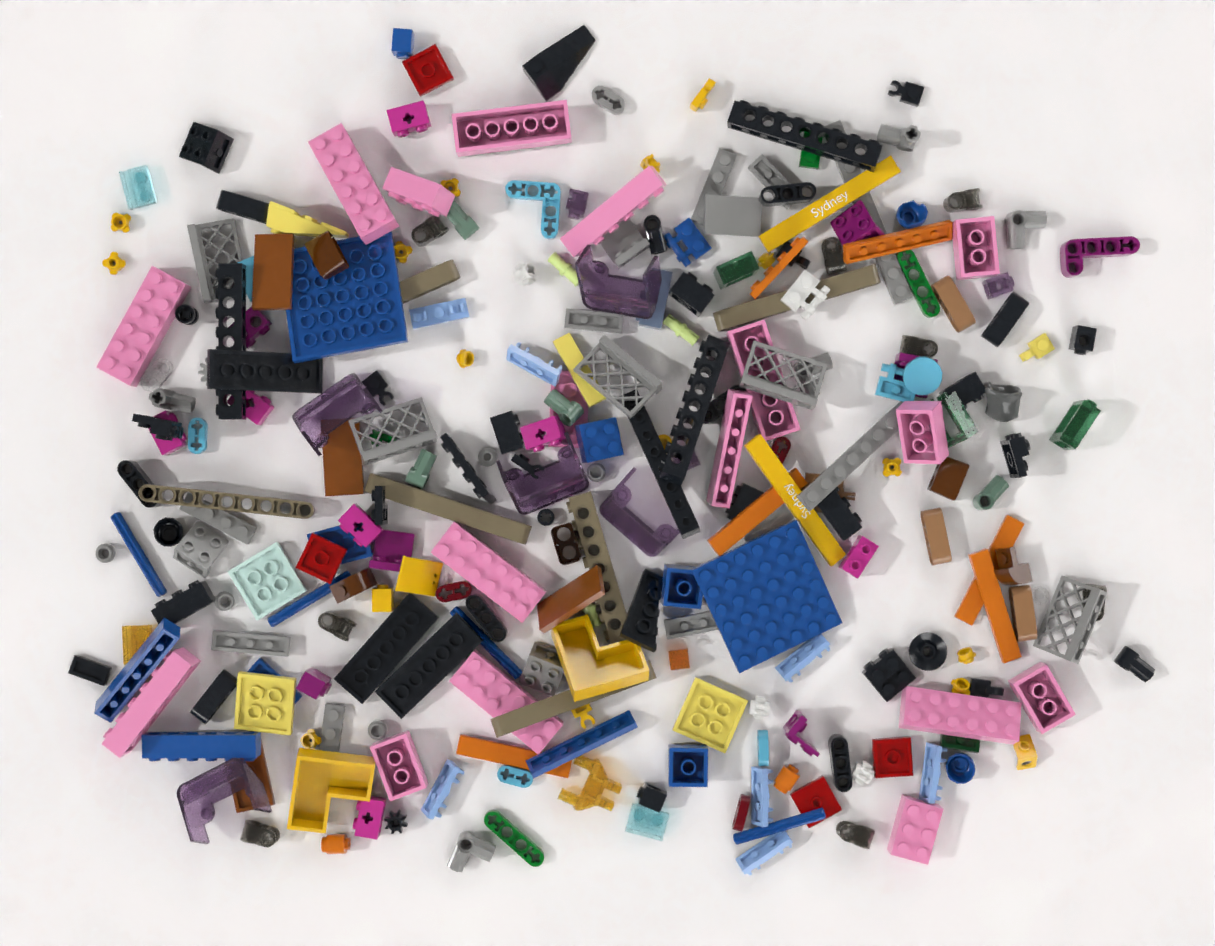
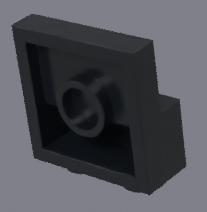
(162, 428)
(1014, 448)
(888, 674)

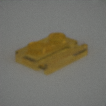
(133, 638)

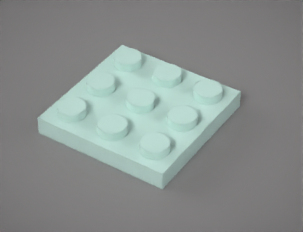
(267, 581)

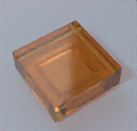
(679, 659)

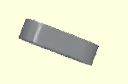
(610, 96)

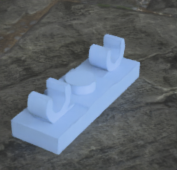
(439, 313)
(533, 364)
(802, 657)
(931, 773)
(441, 789)
(760, 796)
(763, 851)

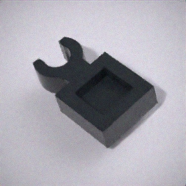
(909, 93)
(376, 386)

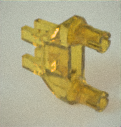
(593, 788)

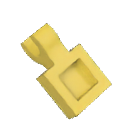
(1038, 347)

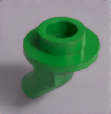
(384, 437)

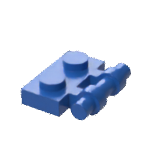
(692, 239)

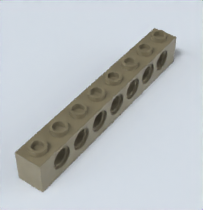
(586, 501)

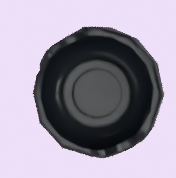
(168, 532)

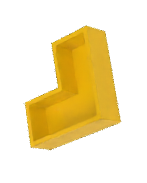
(593, 668)
(324, 776)

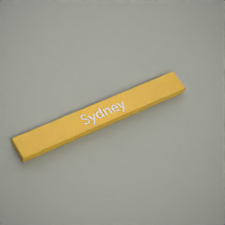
(828, 204)
(788, 490)

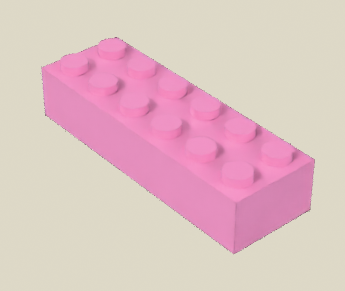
(511, 128)
(353, 184)
(143, 327)
(770, 414)
(488, 571)
(499, 695)
(151, 702)
(960, 715)

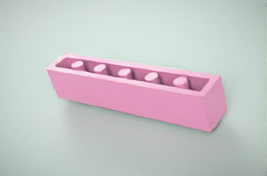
(613, 211)
(729, 448)

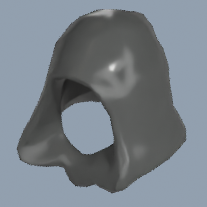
(1002, 401)

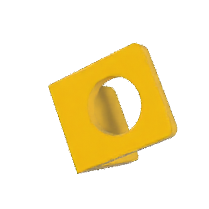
(1025, 752)

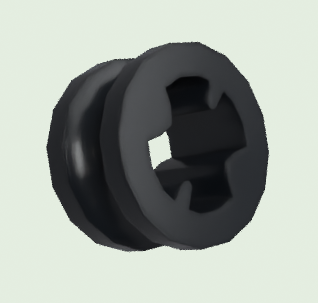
(545, 523)

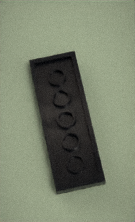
(262, 372)
(386, 648)
(429, 665)

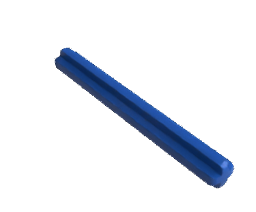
(138, 554)
(305, 601)
(491, 647)
(779, 826)

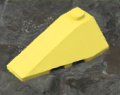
(286, 221)

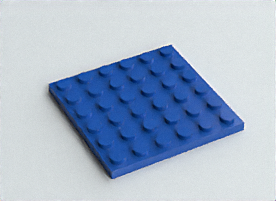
(350, 310)
(766, 596)

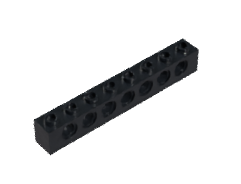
(810, 144)
(223, 273)
(711, 347)
(654, 453)

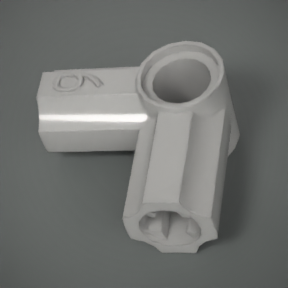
(902, 138)
(1027, 219)
(809, 388)
(171, 400)
(461, 853)

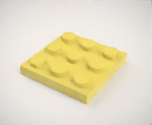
(265, 703)
(710, 715)

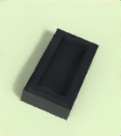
(90, 670)

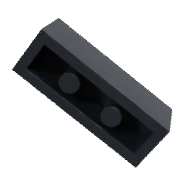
(839, 515)
(184, 603)

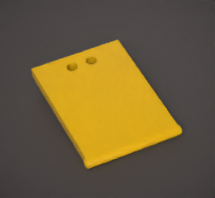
(418, 576)

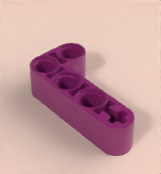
(1099, 251)

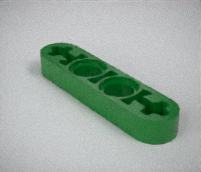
(915, 284)
(511, 840)

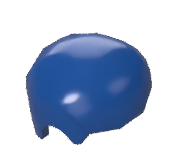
(911, 214)
(960, 768)

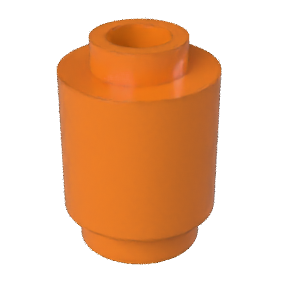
(786, 778)
(335, 844)

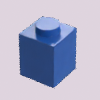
(402, 43)

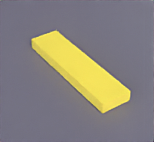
(572, 357)

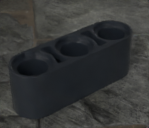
(795, 189)
(243, 206)
(1005, 319)
(714, 411)
(132, 478)
(485, 608)
(214, 696)
(845, 770)

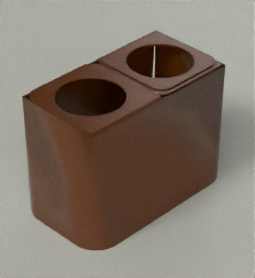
(326, 255)
(948, 478)
(562, 544)

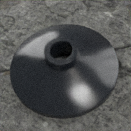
(934, 658)

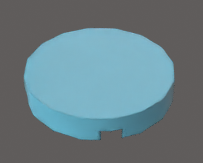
(922, 375)

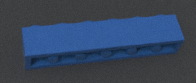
(137, 670)
(201, 745)

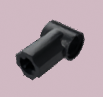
(655, 236)
(1130, 661)

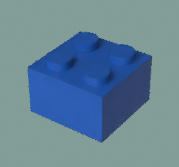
(599, 440)
(680, 587)
(687, 765)

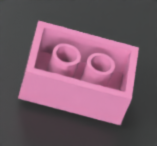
(418, 192)
(975, 248)
(922, 432)
(1041, 697)
(399, 765)
(914, 829)

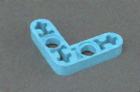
(547, 201)

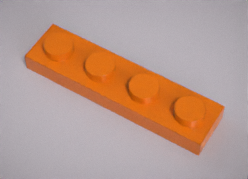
(784, 259)

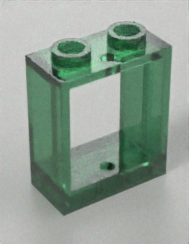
(734, 272)
(960, 418)
(1075, 424)

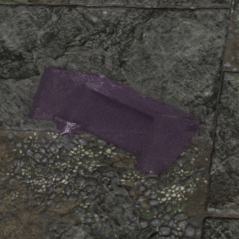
(617, 293)
(333, 409)
(554, 484)
(631, 526)
(200, 793)

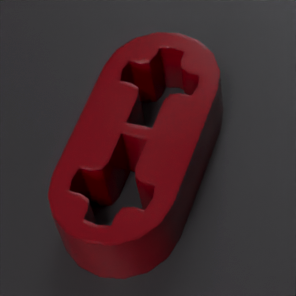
(783, 453)
(455, 596)
(741, 812)

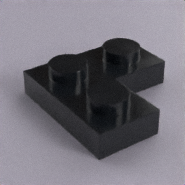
(380, 513)

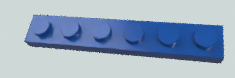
(581, 744)

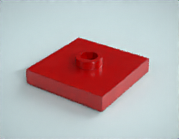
(427, 70)
(321, 558)
(892, 757)
(815, 796)

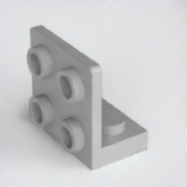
(624, 243)
(200, 549)
(542, 669)

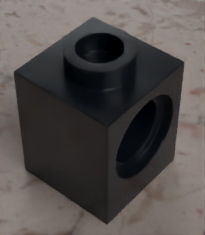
(1089, 335)
(651, 797)

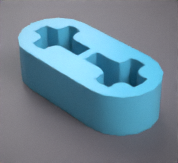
(202, 437)
(763, 747)
(514, 780)

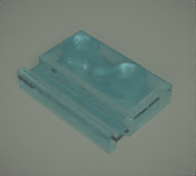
(138, 187)
(647, 822)

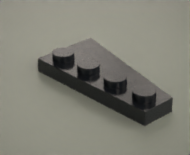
(469, 472)
(642, 617)

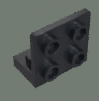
(206, 147)

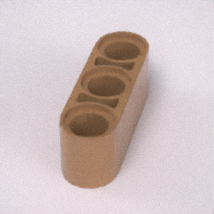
(953, 304)
(936, 536)
(1023, 613)

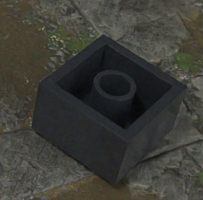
(691, 293)

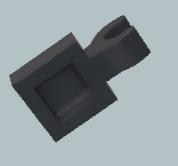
(799, 260)
(522, 461)
(983, 688)

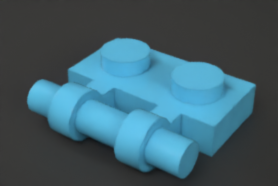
(892, 388)

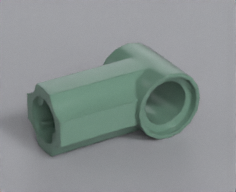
(463, 224)
(568, 411)
(420, 472)
(991, 492)

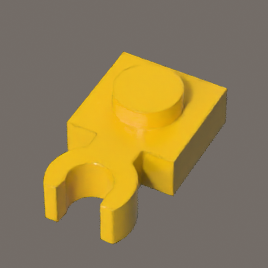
(700, 99)
(650, 161)
(583, 713)

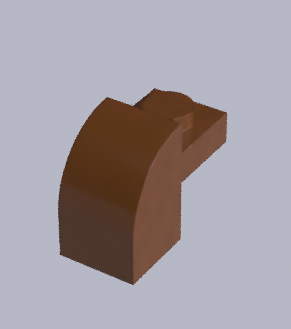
(1009, 570)
(353, 585)

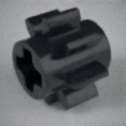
(400, 817)

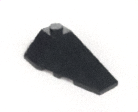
(558, 62)

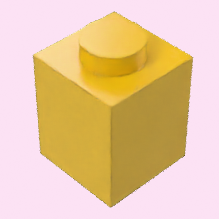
(382, 598)

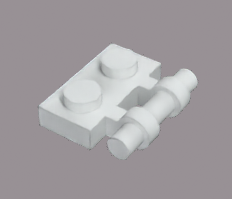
(800, 290)

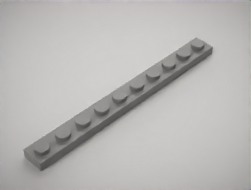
(887, 264)

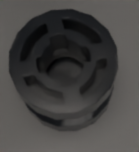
(183, 312)

